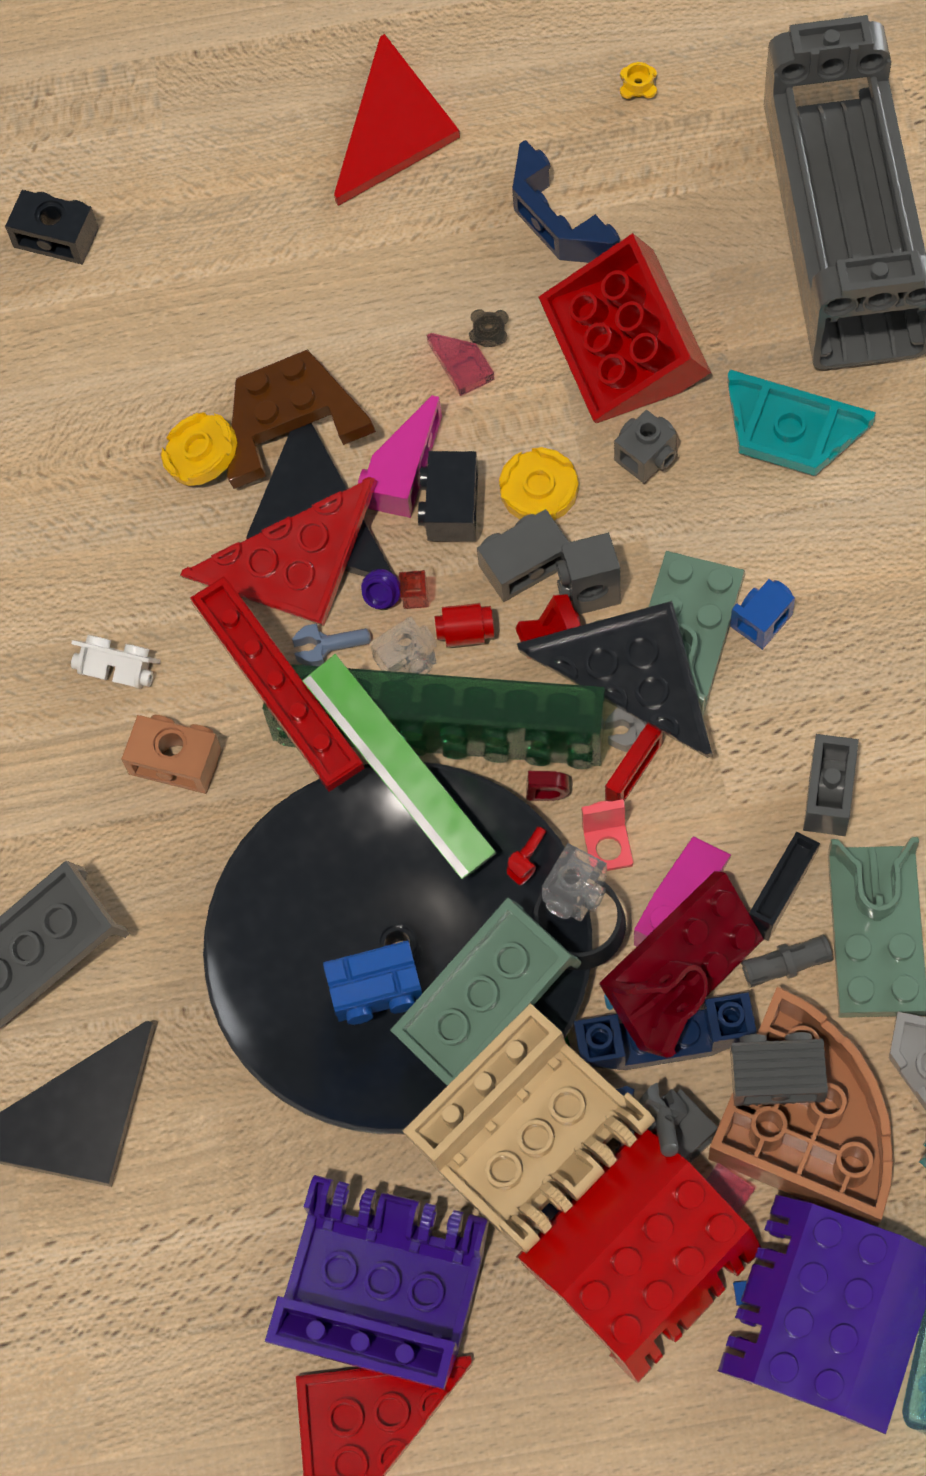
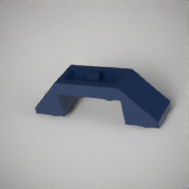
(567, 244)
(709, 1031)

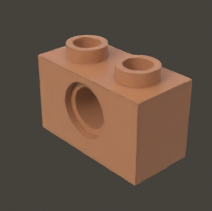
(188, 769)

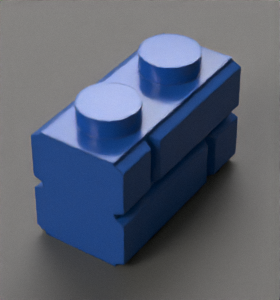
(373, 982)

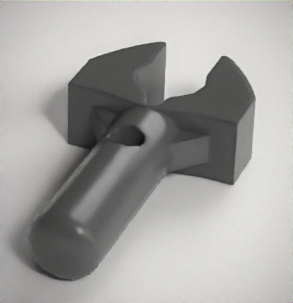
(667, 1114)

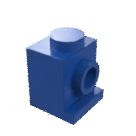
(763, 612)

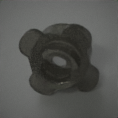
(488, 336)

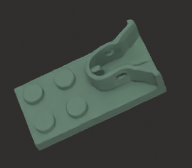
(703, 605)
(877, 930)
(482, 991)

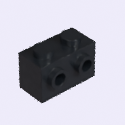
(450, 496)

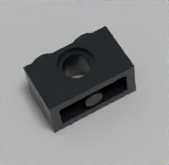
(68, 237)

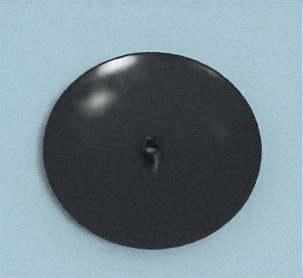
(346, 878)

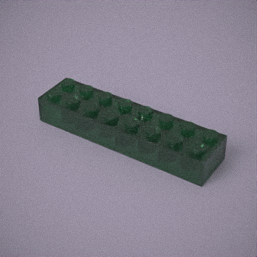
(483, 717)

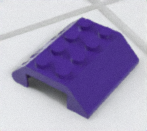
(379, 1285)
(832, 1313)

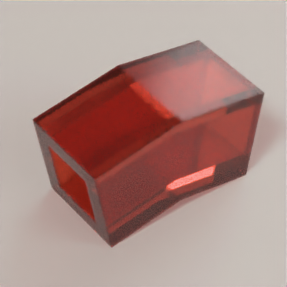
(414, 581)

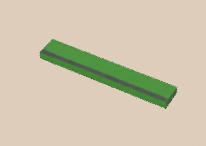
(399, 767)

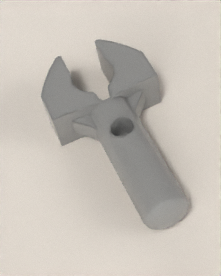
(621, 718)

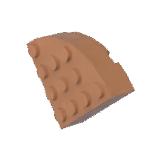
(816, 1151)

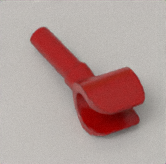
(519, 866)

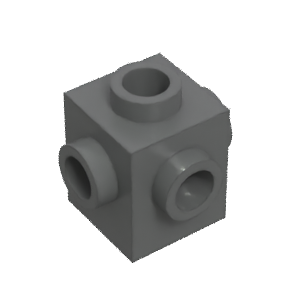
(645, 445)

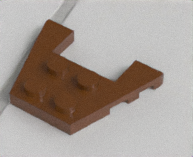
(285, 399)

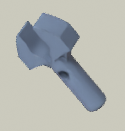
(326, 643)

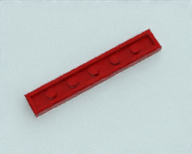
(277, 684)

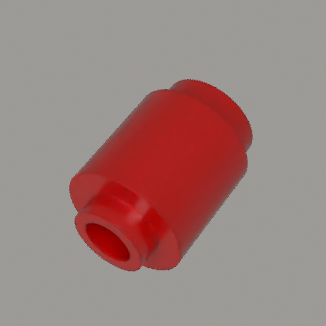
(464, 624)

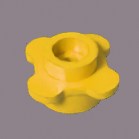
(635, 73)

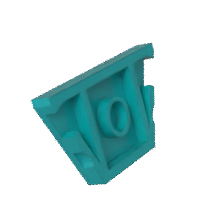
(792, 424)

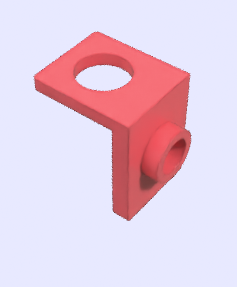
(607, 821)

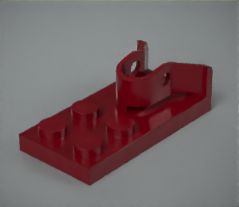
(681, 964)

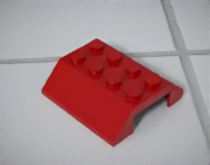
(642, 1252)

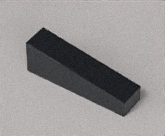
(783, 884)

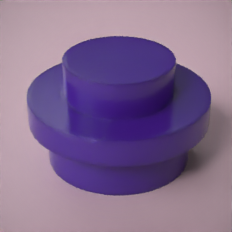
(380, 589)

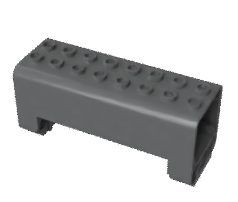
(847, 196)

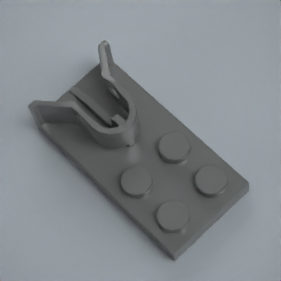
(49, 935)

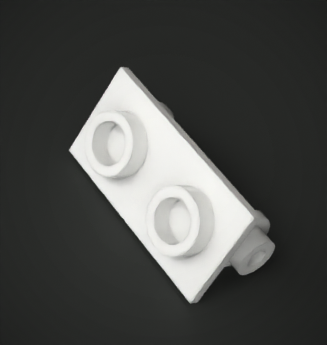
(130, 664)

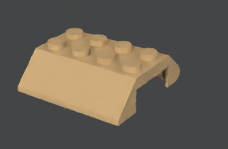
(525, 1127)

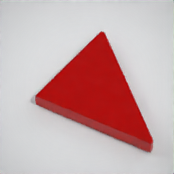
(394, 125)
(297, 560)
(363, 1418)

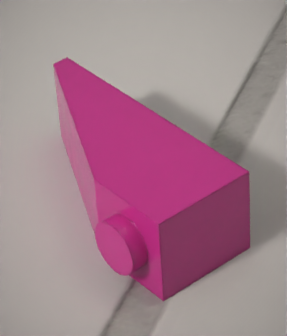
(399, 461)
(688, 872)

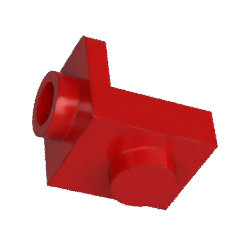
(556, 617)

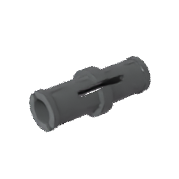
(787, 961)

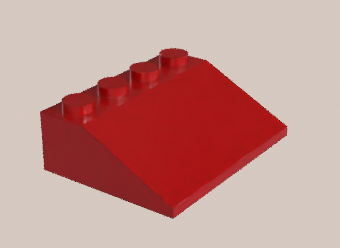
(623, 331)

